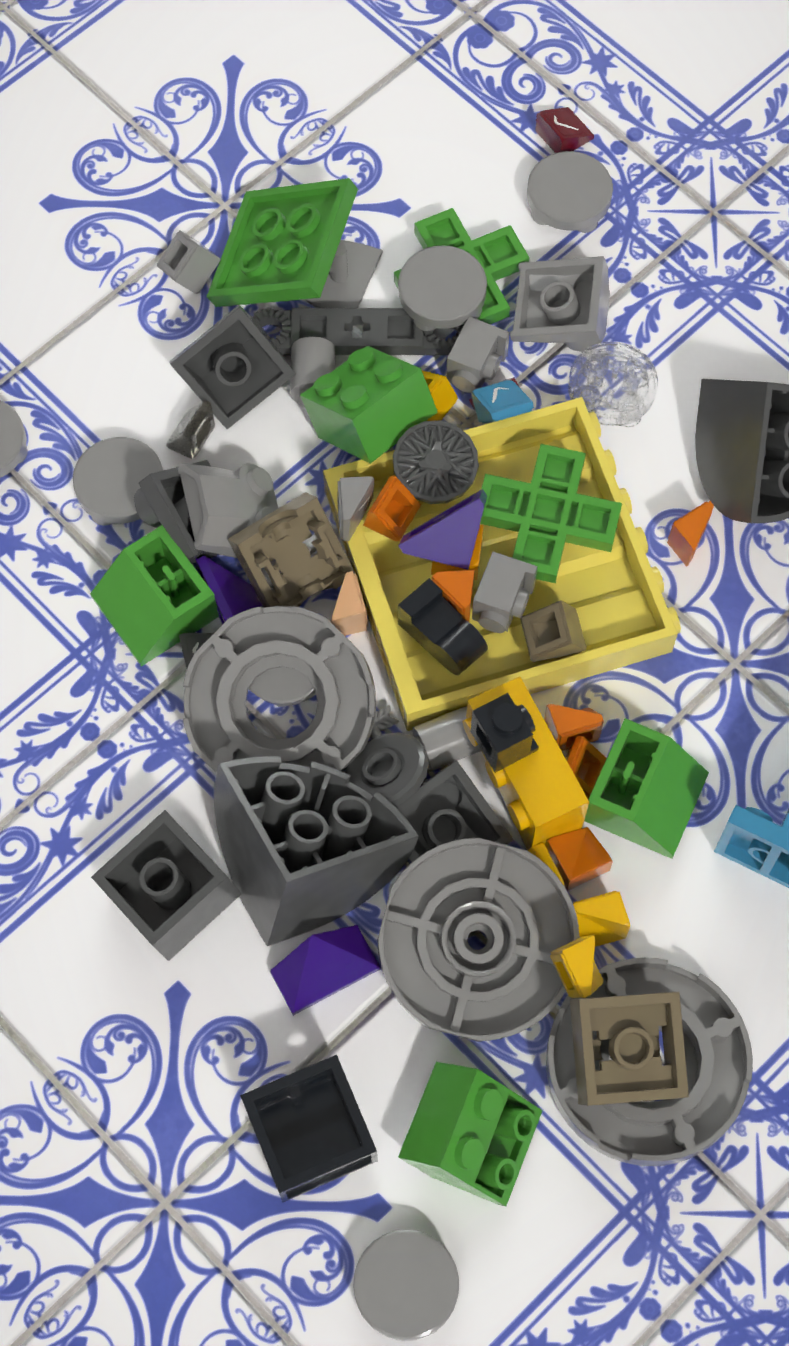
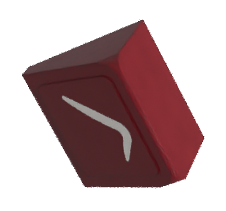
(562, 129)

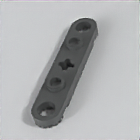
(383, 329)

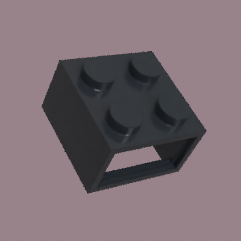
(310, 1128)

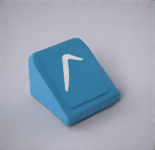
(500, 401)

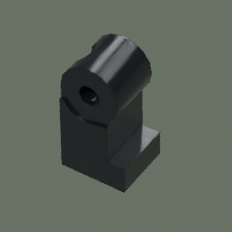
(440, 628)

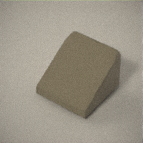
(553, 632)

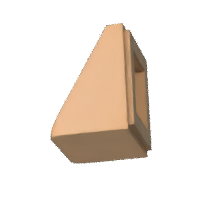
(350, 611)

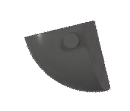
(744, 448)
(304, 842)

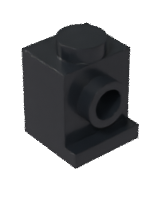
(503, 732)

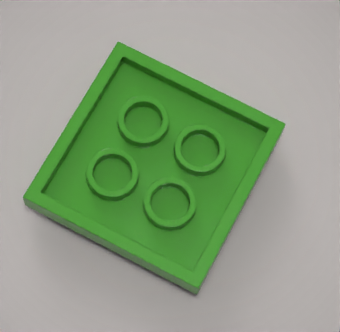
(282, 243)

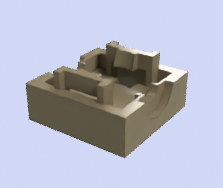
(278, 547)
(633, 1046)

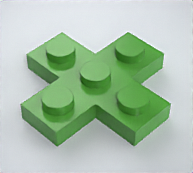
(496, 252)
(550, 511)

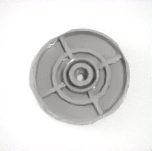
(466, 890)

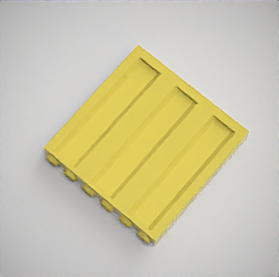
(612, 591)

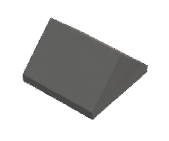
(233, 366)

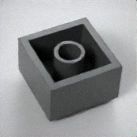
(166, 885)

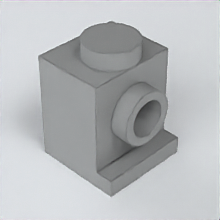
(476, 355)
(503, 592)

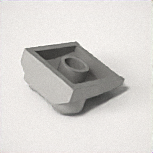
(562, 302)
(225, 502)

